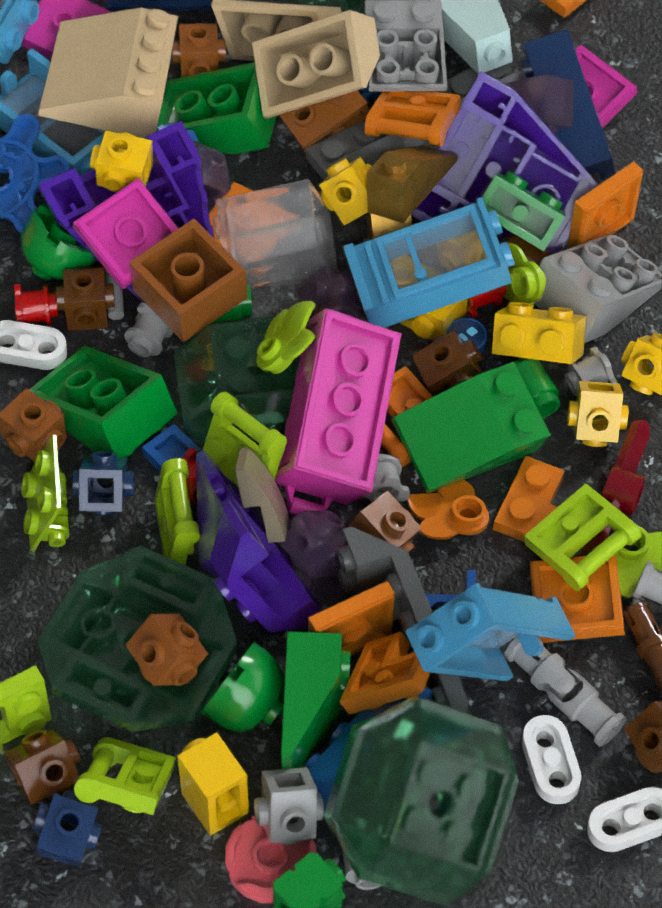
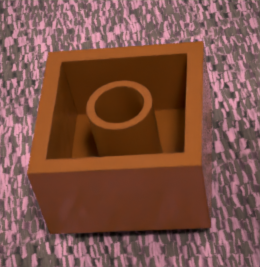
(188, 280)

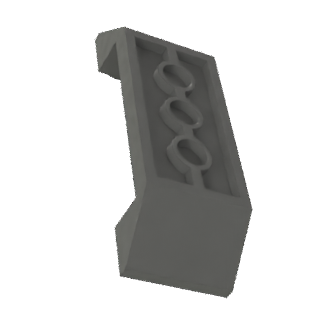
(370, 562)

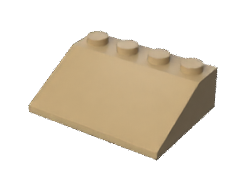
(110, 71)

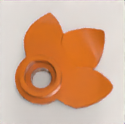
(449, 511)

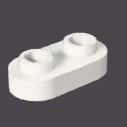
(29, 343)
(551, 762)
(628, 818)

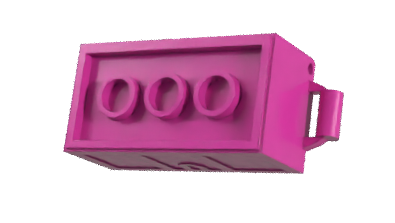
(337, 411)

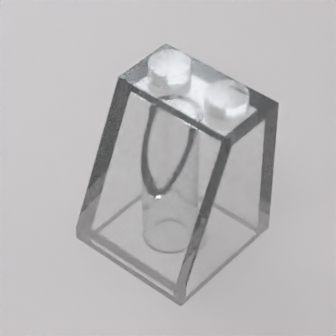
(277, 233)

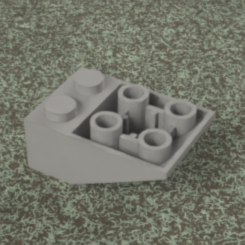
(409, 45)
(599, 281)

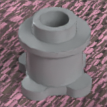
(147, 332)
(593, 369)
(388, 479)

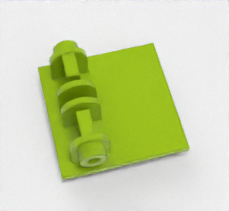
(46, 499)

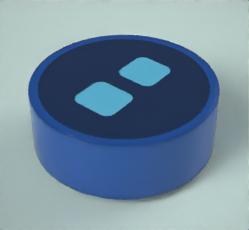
(470, 329)

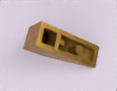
(405, 179)

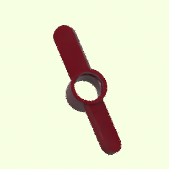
(623, 485)

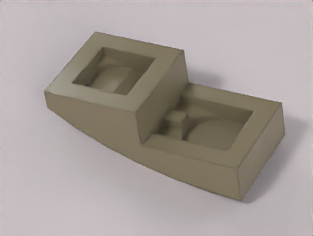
(260, 489)

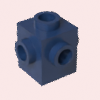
(98, 496)
(63, 844)

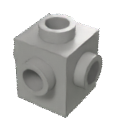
(288, 805)

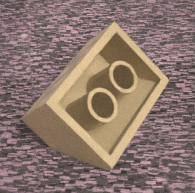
(250, 21)
(315, 62)

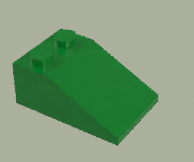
(220, 109)
(107, 400)
(471, 428)
(313, 687)

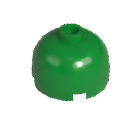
(50, 246)
(248, 692)

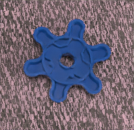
(24, 170)

